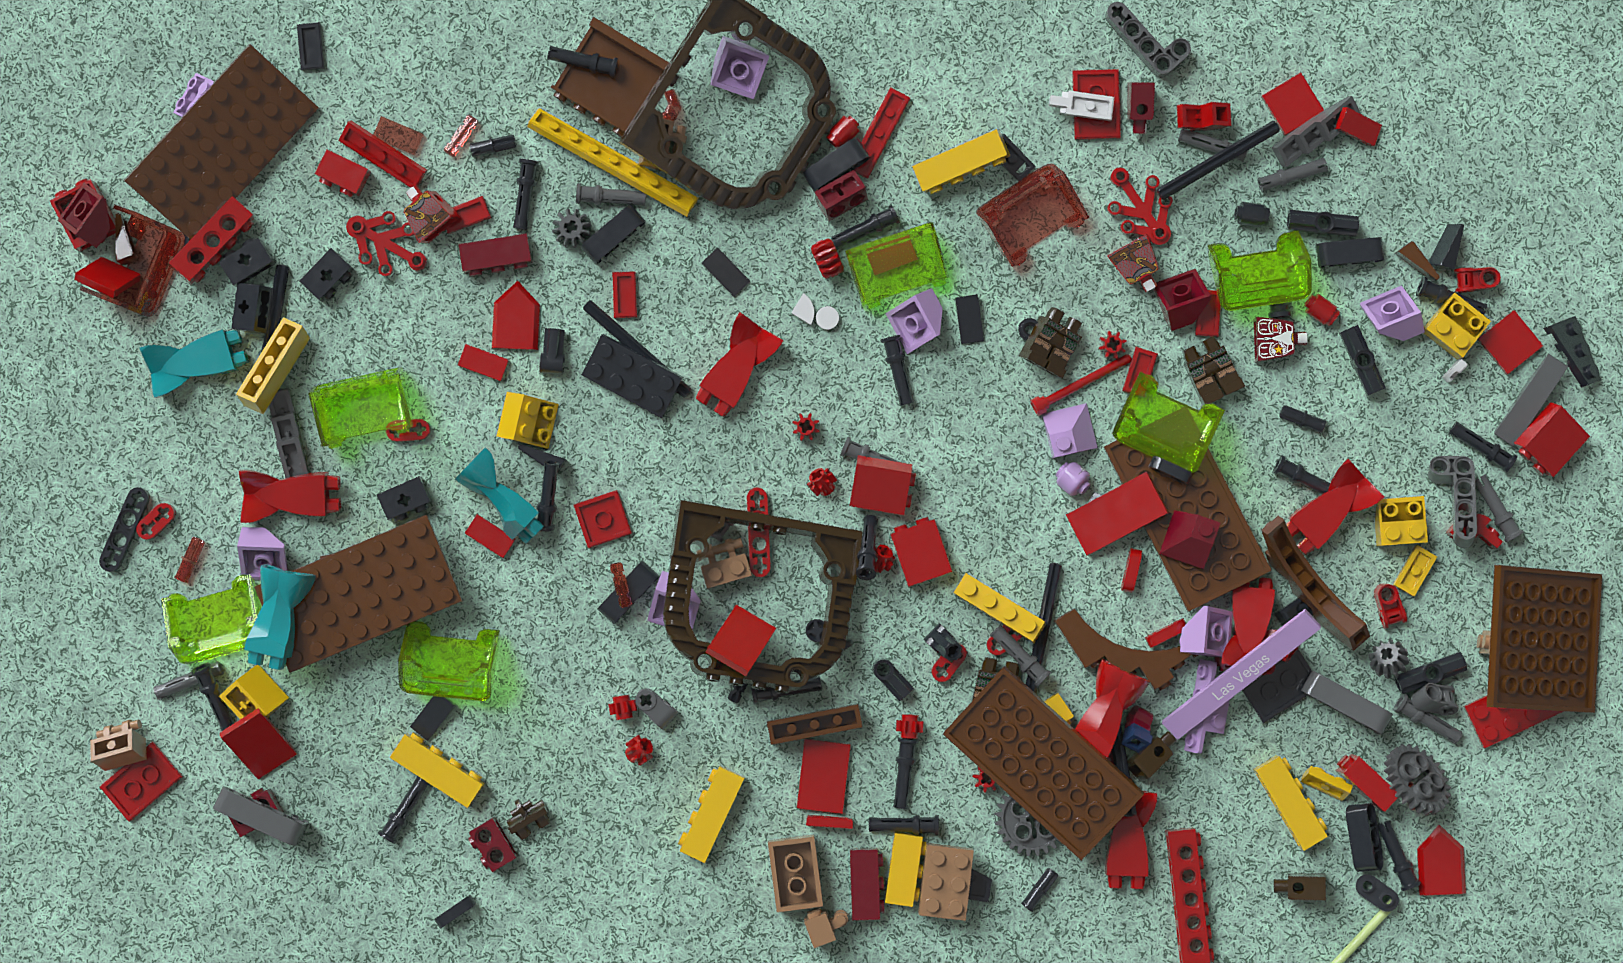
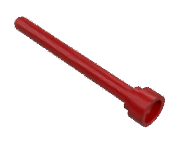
(1041, 404)

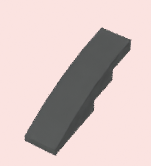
(1312, 133)
(1531, 399)
(288, 434)

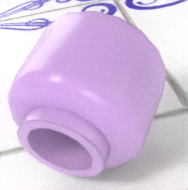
(1073, 478)

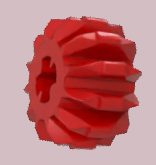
(827, 258)

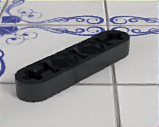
(127, 531)

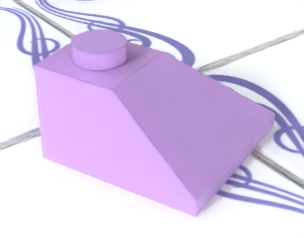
(738, 67)
(1394, 314)
(917, 320)
(1069, 430)
(258, 548)
(656, 610)
(1207, 632)

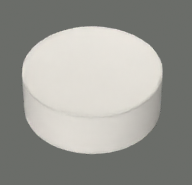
(827, 318)

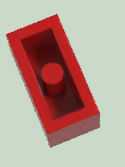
(342, 173)

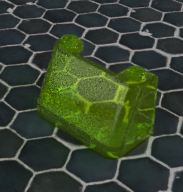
(897, 264)
(1262, 276)
(361, 406)
(1166, 426)
(211, 623)
(447, 664)

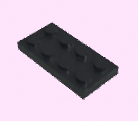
(632, 376)

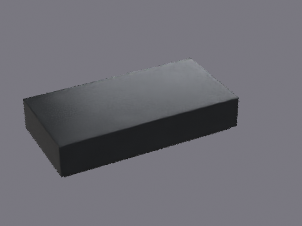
(310, 46)

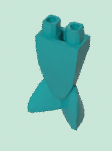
(200, 358)
(514, 511)
(275, 624)

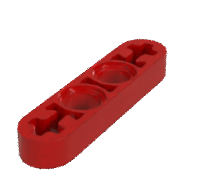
(754, 534)

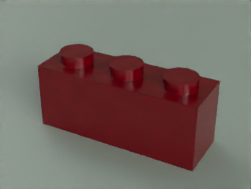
(495, 254)
(866, 883)

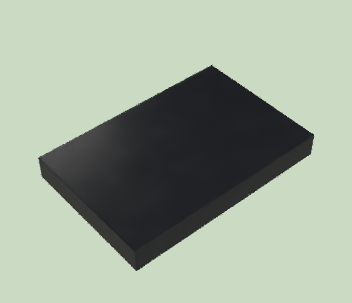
(1279, 690)

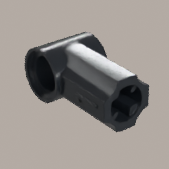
(552, 357)
(943, 643)
(893, 680)

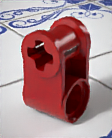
(1472, 279)
(1389, 607)

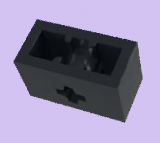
(259, 261)
(329, 263)
(252, 308)
(391, 499)

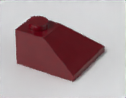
(87, 216)
(1182, 298)
(1189, 538)

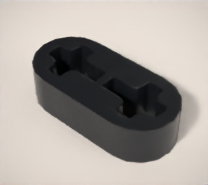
(1170, 470)
(455, 911)

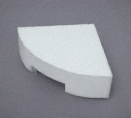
(804, 309)
(1456, 368)

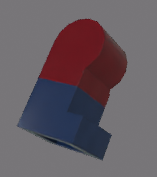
(1137, 727)

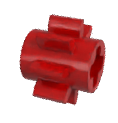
(1115, 338)
(808, 433)
(822, 482)
(885, 558)
(622, 707)
(909, 726)
(639, 750)
(984, 784)

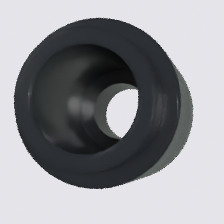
(1252, 214)

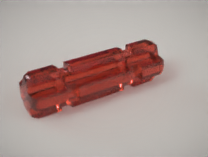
(461, 135)
(620, 584)

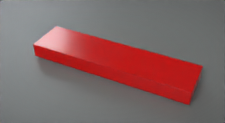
(882, 129)
(382, 154)

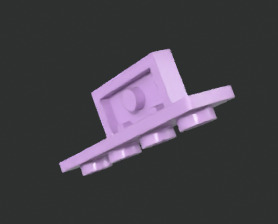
(1214, 722)

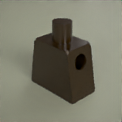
(1145, 762)
(1313, 884)

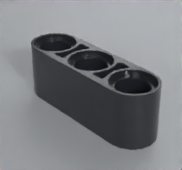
(836, 164)
(612, 233)
(1350, 251)
(638, 583)
(1364, 837)

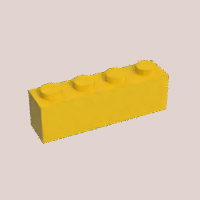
(961, 161)
(273, 365)
(999, 608)
(438, 770)
(1290, 802)
(711, 814)

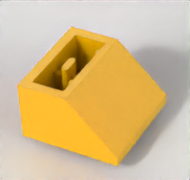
(1456, 326)
(527, 420)
(1401, 521)
(254, 691)

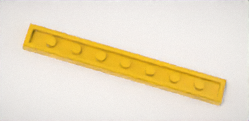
(612, 162)

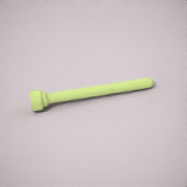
(1361, 936)

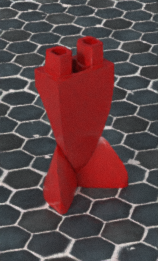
(731, 374)
(297, 494)
(1324, 514)
(1251, 620)
(1114, 693)
(1128, 847)

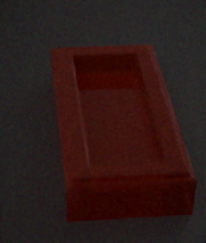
(398, 135)

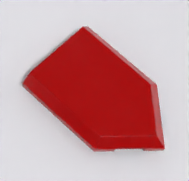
(516, 320)
(1441, 864)

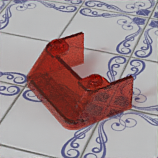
(155, 250)

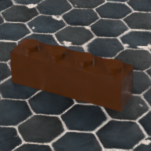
(814, 724)

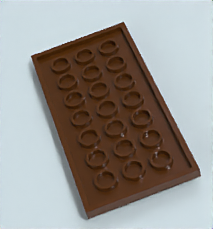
(221, 142)
(1235, 552)
(370, 591)
(1043, 763)

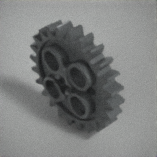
(1426, 795)
(1011, 821)

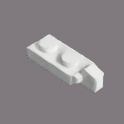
(1084, 105)

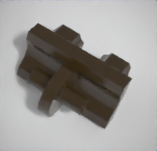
(526, 814)

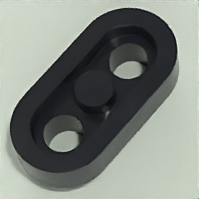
(1377, 893)

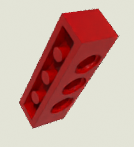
(230, 211)

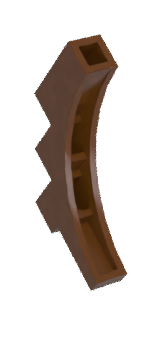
(1307, 585)
(1091, 646)

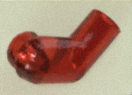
(673, 107)

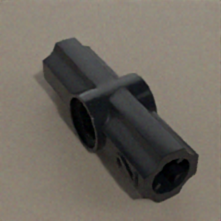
(1308, 222)
(1356, 345)
(1444, 668)

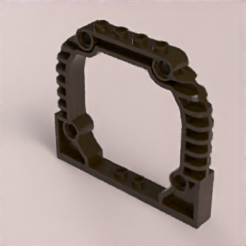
(648, 133)
(834, 546)

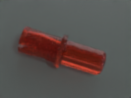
(190, 559)

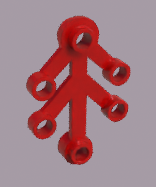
(1142, 209)
(382, 241)

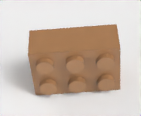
(795, 873)
(945, 881)

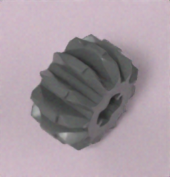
(568, 220)
(1389, 659)

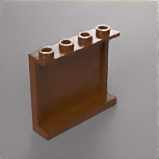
(607, 98)

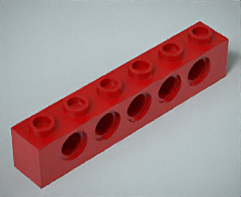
(1175, 841)

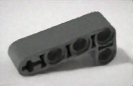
(1144, 36)
(1459, 501)
(1347, 702)
(261, 816)

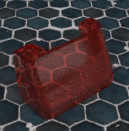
(1031, 212)

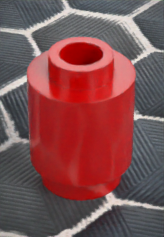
(843, 131)
(1321, 309)

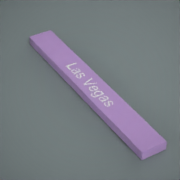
(1241, 674)

